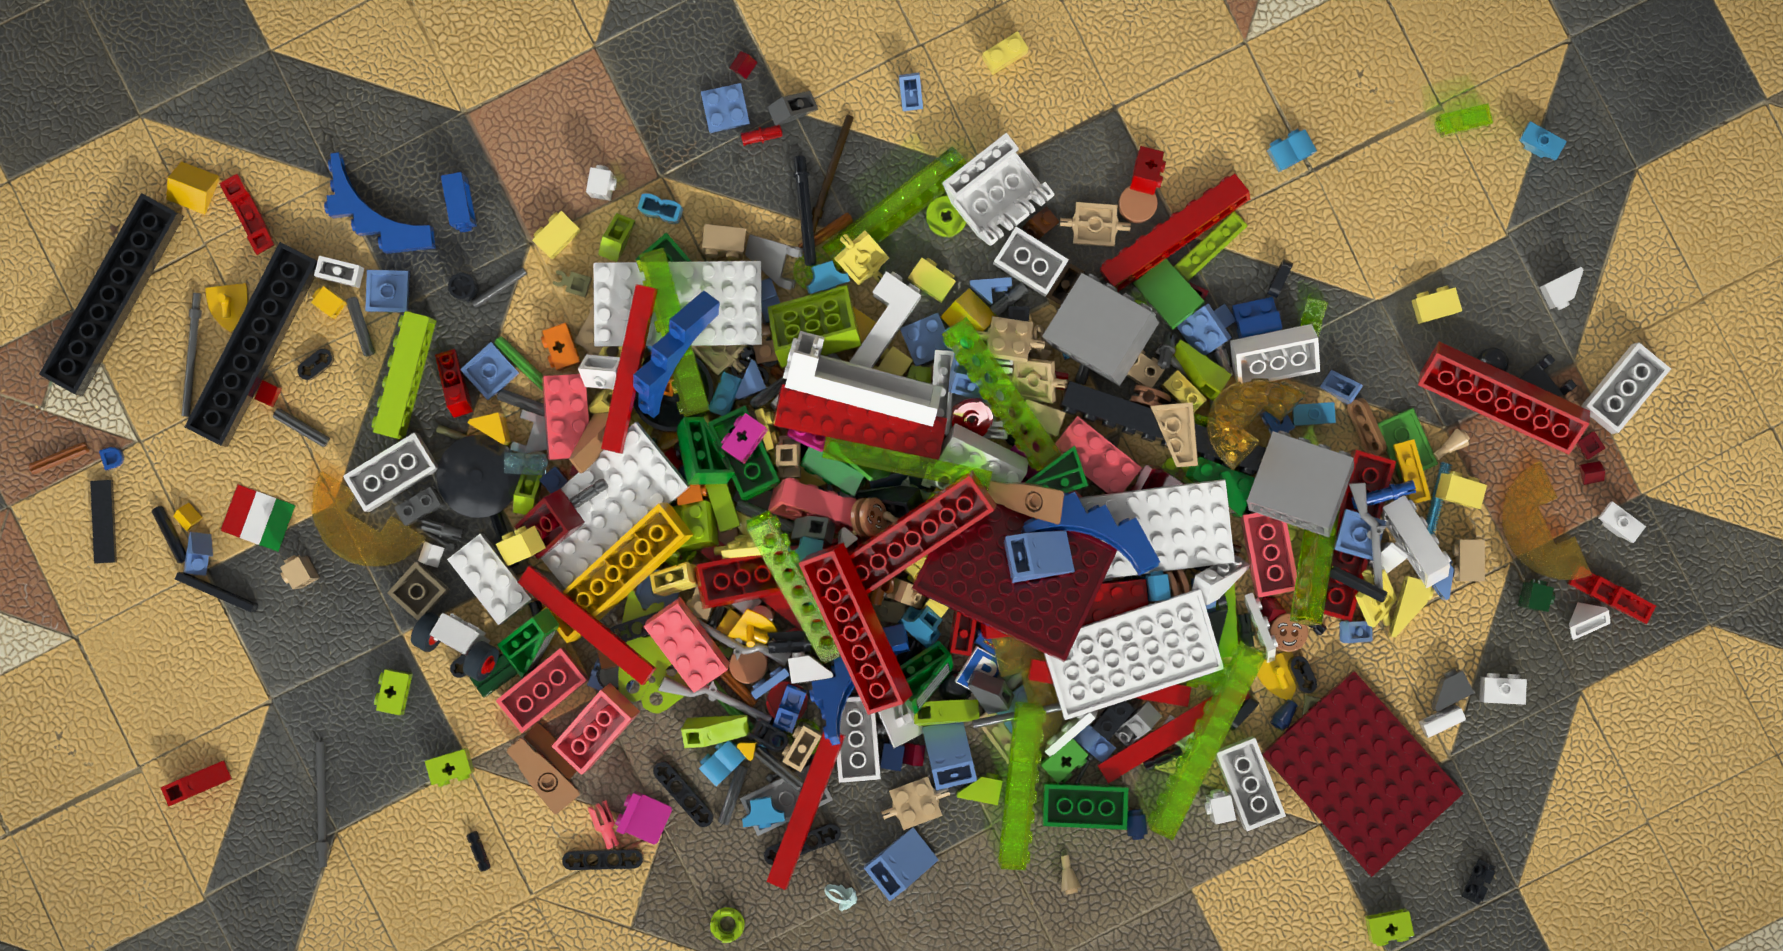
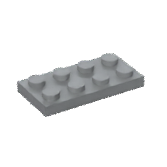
(783, 798)

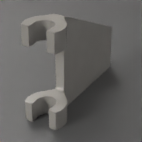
(772, 258)
(537, 437)

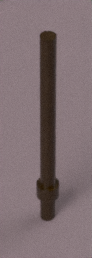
(817, 211)

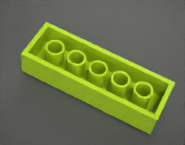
(404, 375)

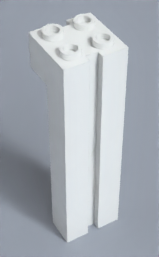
(900, 302)
(857, 384)

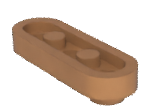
(1368, 436)

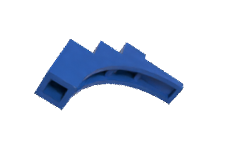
(347, 203)
(667, 352)
(1098, 522)
(833, 692)

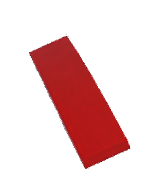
(1615, 597)

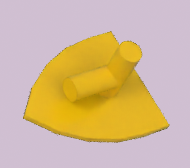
(227, 304)
(752, 628)
(1277, 677)

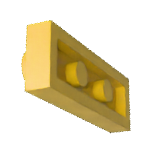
(1411, 469)

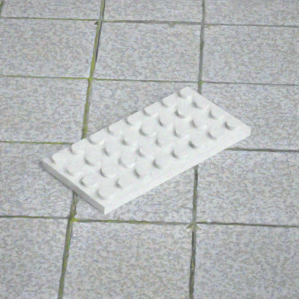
(730, 282)
(635, 486)
(1182, 522)
(1136, 654)

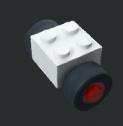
(459, 635)

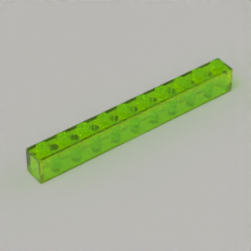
(1206, 741)

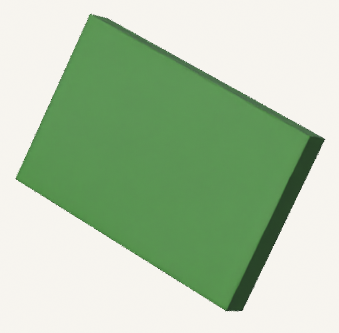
(1169, 293)
(1403, 428)

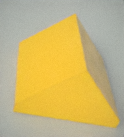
(191, 187)
(969, 306)
(494, 426)

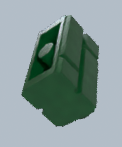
(499, 676)

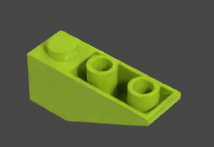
(1202, 372)
(947, 712)
(713, 730)

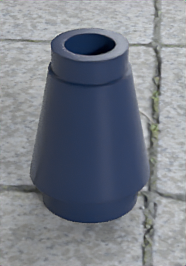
(1283, 716)

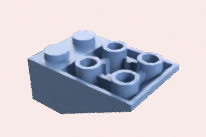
(1038, 555)
(949, 754)
(900, 864)

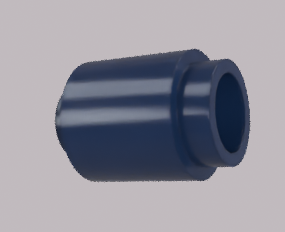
(1136, 824)

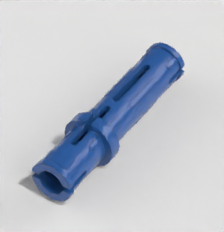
(1388, 493)

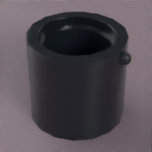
(463, 287)

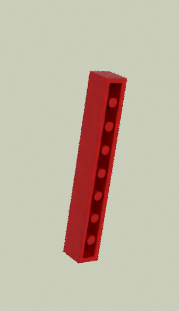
(1175, 232)

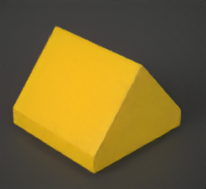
(187, 516)
(747, 748)

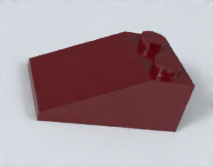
(554, 520)

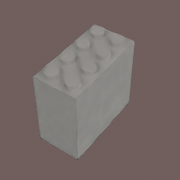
(1101, 328)
(1301, 483)

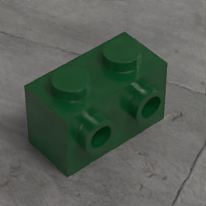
(1536, 595)

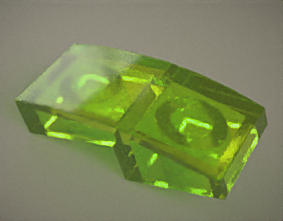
(1314, 313)

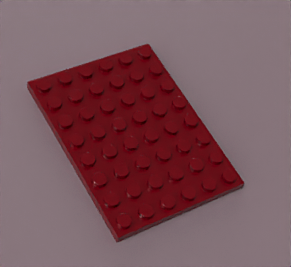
(975, 580)
(1362, 773)

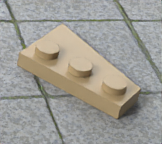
(1178, 429)

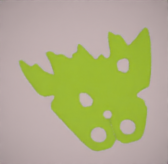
(652, 653)

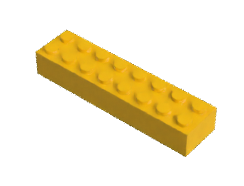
(626, 564)

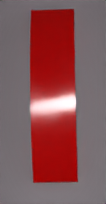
(248, 214)

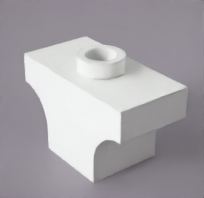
(1621, 522)

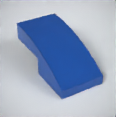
(789, 708)

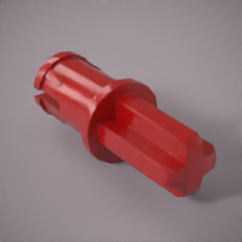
(761, 135)

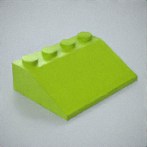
(821, 314)

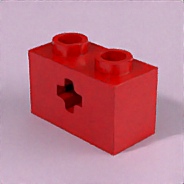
(1147, 170)

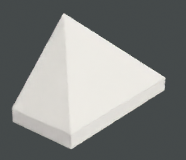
(1587, 619)

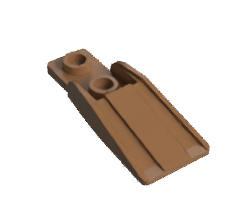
(1029, 499)
(543, 776)

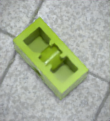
(401, 683)
(437, 767)
(1379, 922)

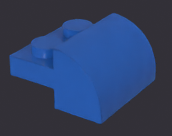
(1256, 317)

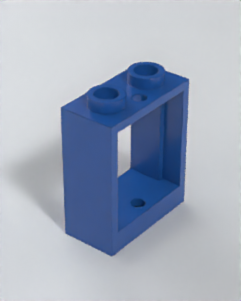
(459, 201)

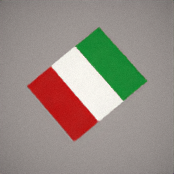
(257, 518)

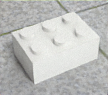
(1030, 261)

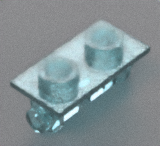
(525, 463)

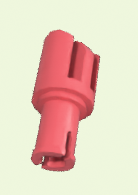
(604, 824)

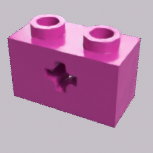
(754, 432)

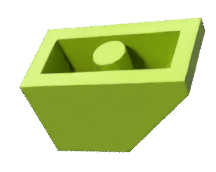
(616, 237)
(526, 493)
(984, 790)

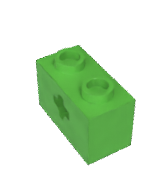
(1063, 773)

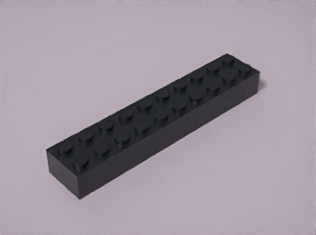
(111, 295)
(252, 345)
(1141, 420)

